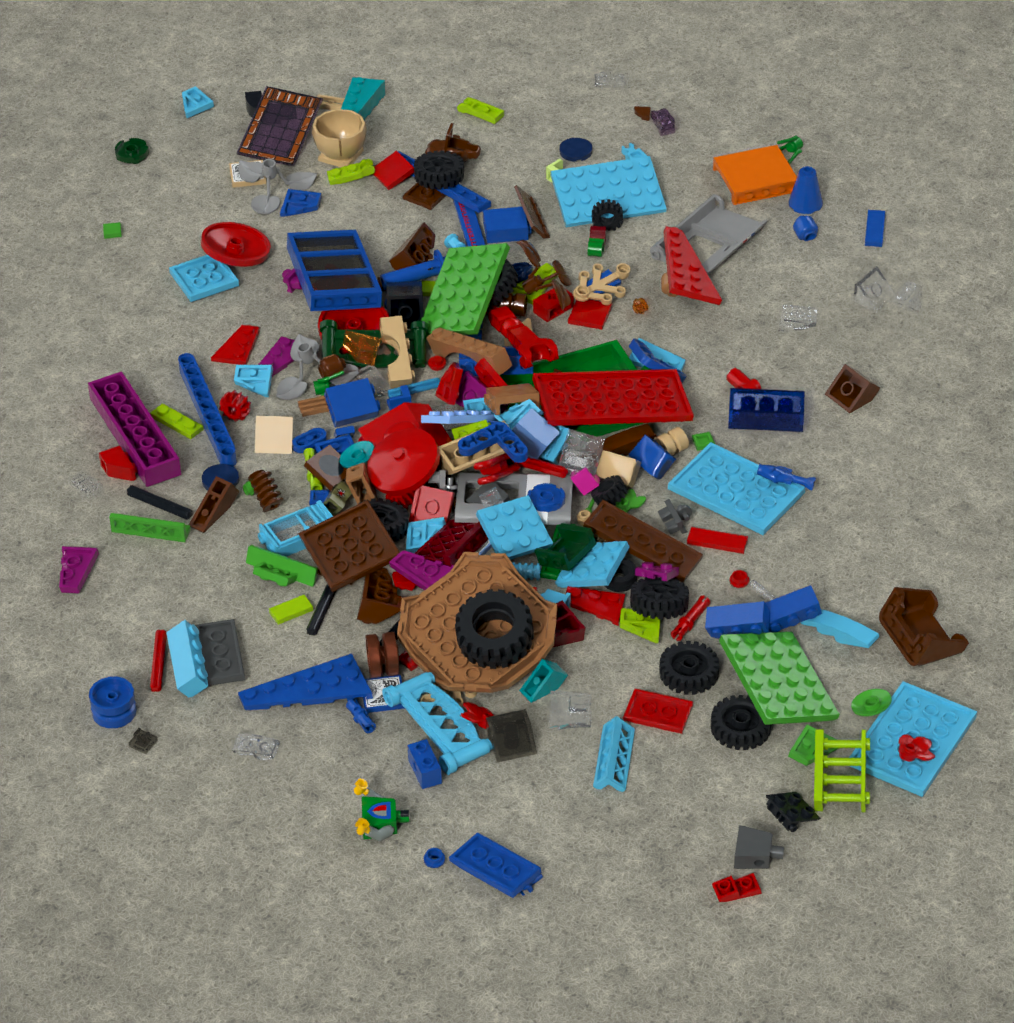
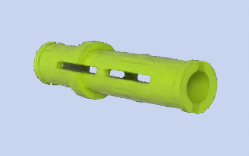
(314, 482)

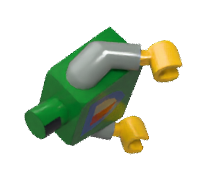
(378, 814)

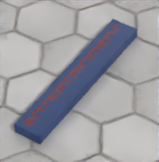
(469, 225)

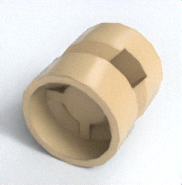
(673, 441)

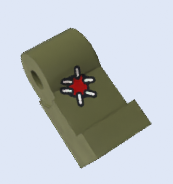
(338, 497)

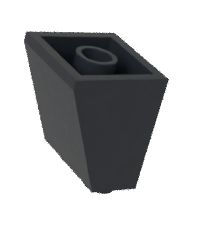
(409, 300)

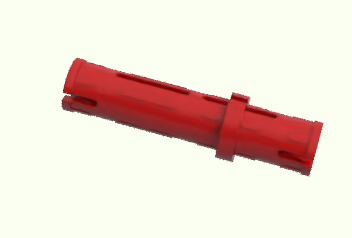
(687, 622)

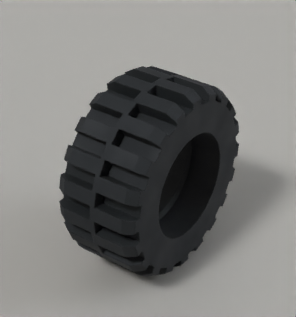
(494, 606)

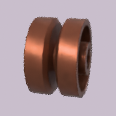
(385, 654)

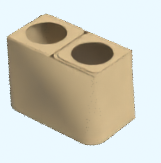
(616, 464)

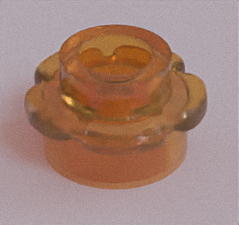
(640, 306)

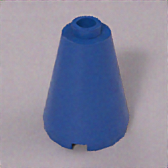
(806, 192)

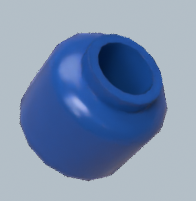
(805, 228)

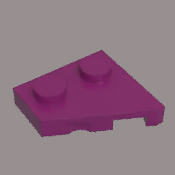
(665, 571)

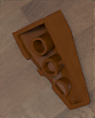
(414, 249)
(378, 598)

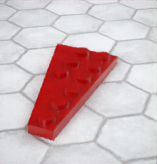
(685, 270)

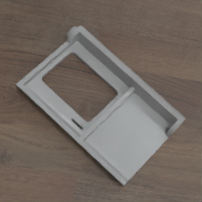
(716, 225)

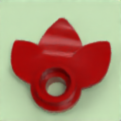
(476, 714)
(915, 748)

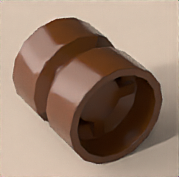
(516, 303)

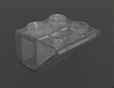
(581, 451)

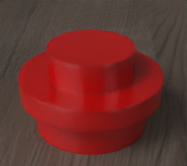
(437, 363)
(739, 579)

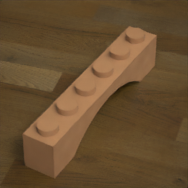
(446, 342)

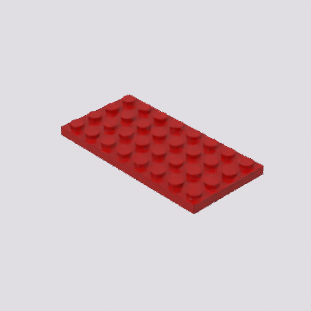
(612, 397)

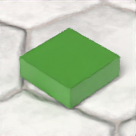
(112, 230)
(702, 440)

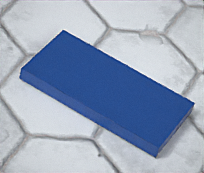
(495, 865)

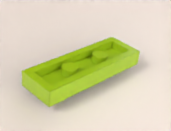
(176, 421)

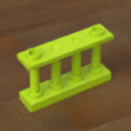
(823, 779)

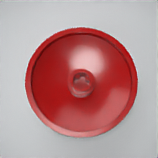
(235, 244)
(354, 320)
(403, 461)

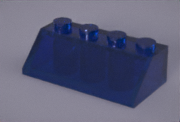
(766, 409)

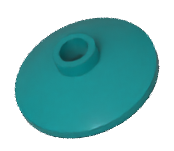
(356, 454)

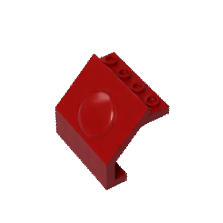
(402, 417)

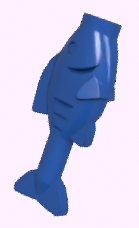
(784, 475)

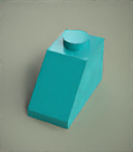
(545, 678)

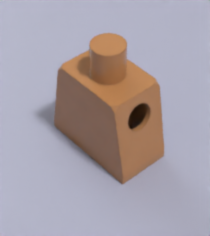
(357, 481)

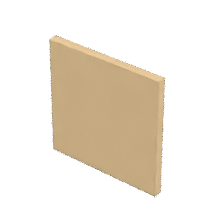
(273, 434)

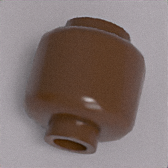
(331, 365)

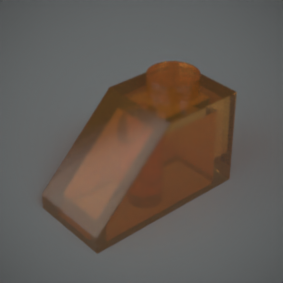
(362, 347)

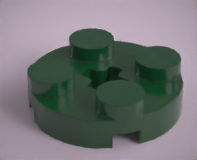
(131, 151)

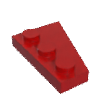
(238, 346)
(599, 603)

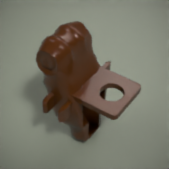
(455, 145)

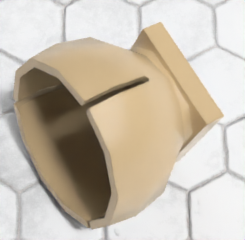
(339, 136)

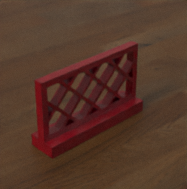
(469, 542)

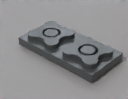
(221, 652)

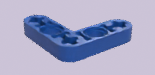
(646, 357)
(496, 433)

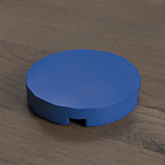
(547, 497)

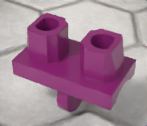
(291, 279)

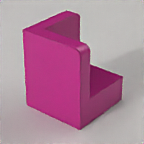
(585, 480)

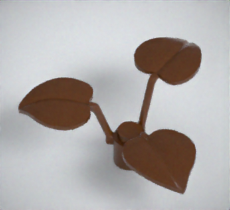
(536, 283)

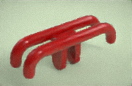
(497, 467)

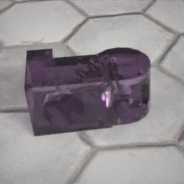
(663, 121)

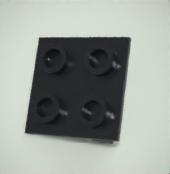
(790, 809)

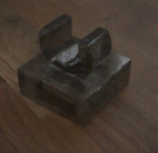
(142, 741)

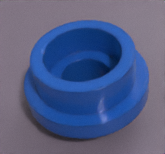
(434, 853)

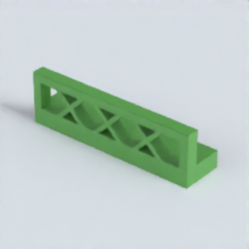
(149, 527)

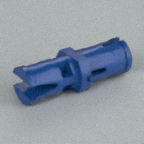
(361, 716)

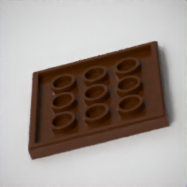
(349, 545)

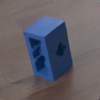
(424, 764)

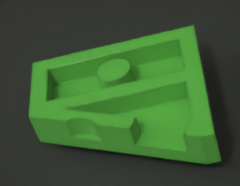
(804, 747)

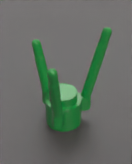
(793, 145)
(323, 383)

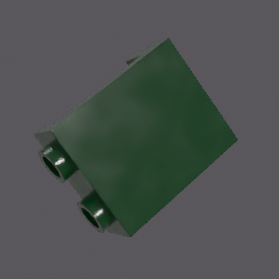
(568, 549)

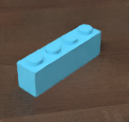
(187, 659)

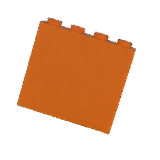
(756, 174)

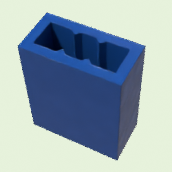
(506, 225)
(352, 402)

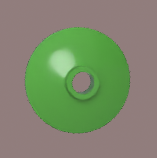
(871, 702)

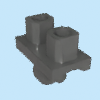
(676, 524)

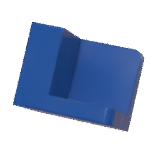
(405, 396)

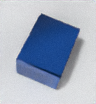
(652, 457)

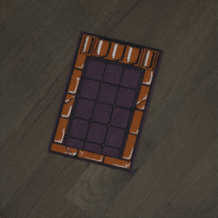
(280, 126)

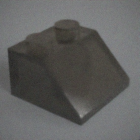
(511, 735)

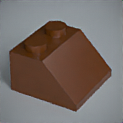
(851, 389)

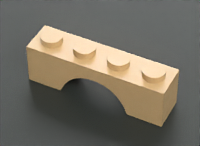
(393, 333)

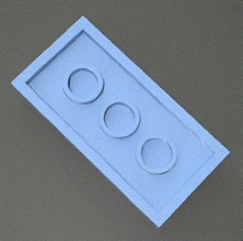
(458, 416)

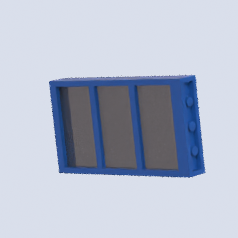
(334, 270)

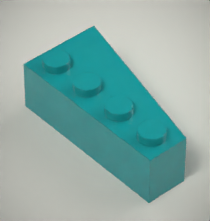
(363, 95)

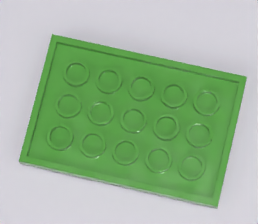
(465, 288)
(778, 678)

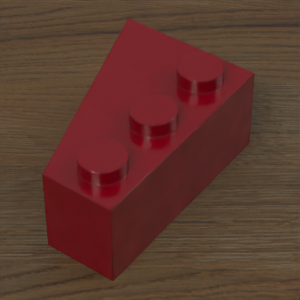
(568, 626)

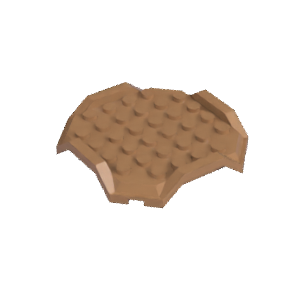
(429, 624)

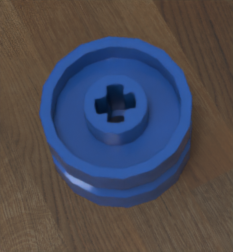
(112, 702)

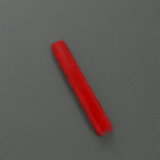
(543, 466)
(158, 660)

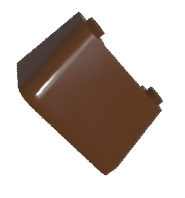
(914, 629)

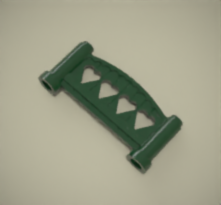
(333, 342)

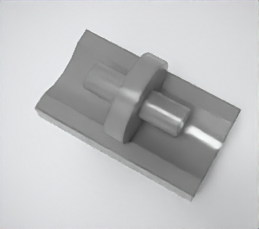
(439, 478)

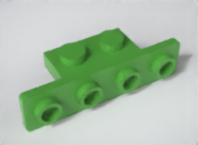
(280, 568)

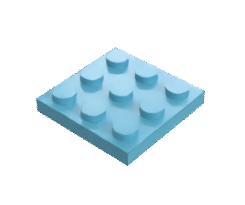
(203, 277)
(514, 527)
(595, 567)

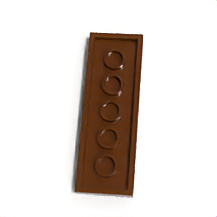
(643, 540)

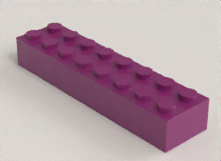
(134, 428)

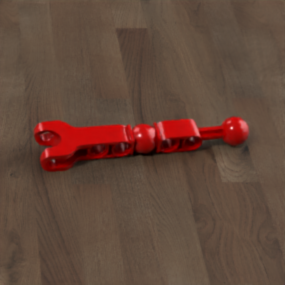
(521, 337)

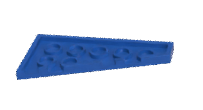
(311, 686)

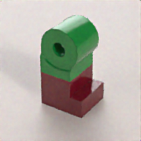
(596, 241)

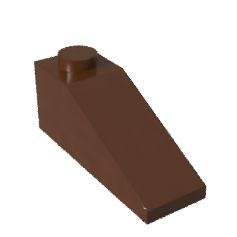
(214, 504)

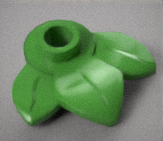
(630, 501)

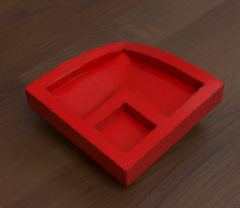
(449, 384)

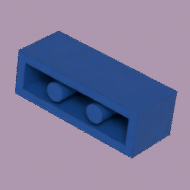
(793, 609)
(737, 619)

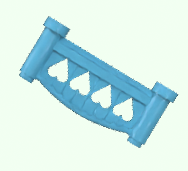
(454, 753)

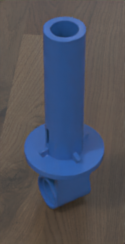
(415, 272)

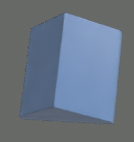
(535, 433)

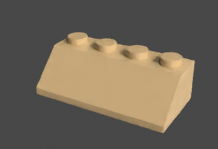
(454, 462)

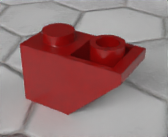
(117, 464)

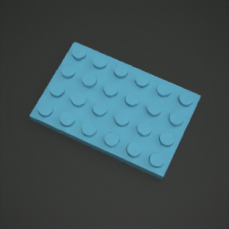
(626, 181)
(734, 490)
(919, 715)

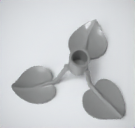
(251, 173)
(305, 351)

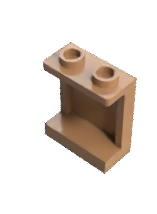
(509, 394)

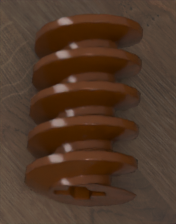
(264, 490)

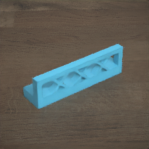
(610, 751)

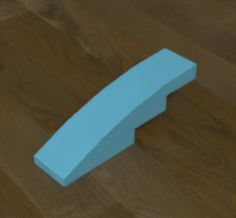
(843, 629)

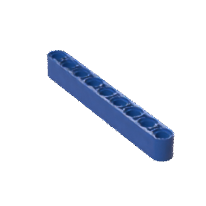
(207, 409)

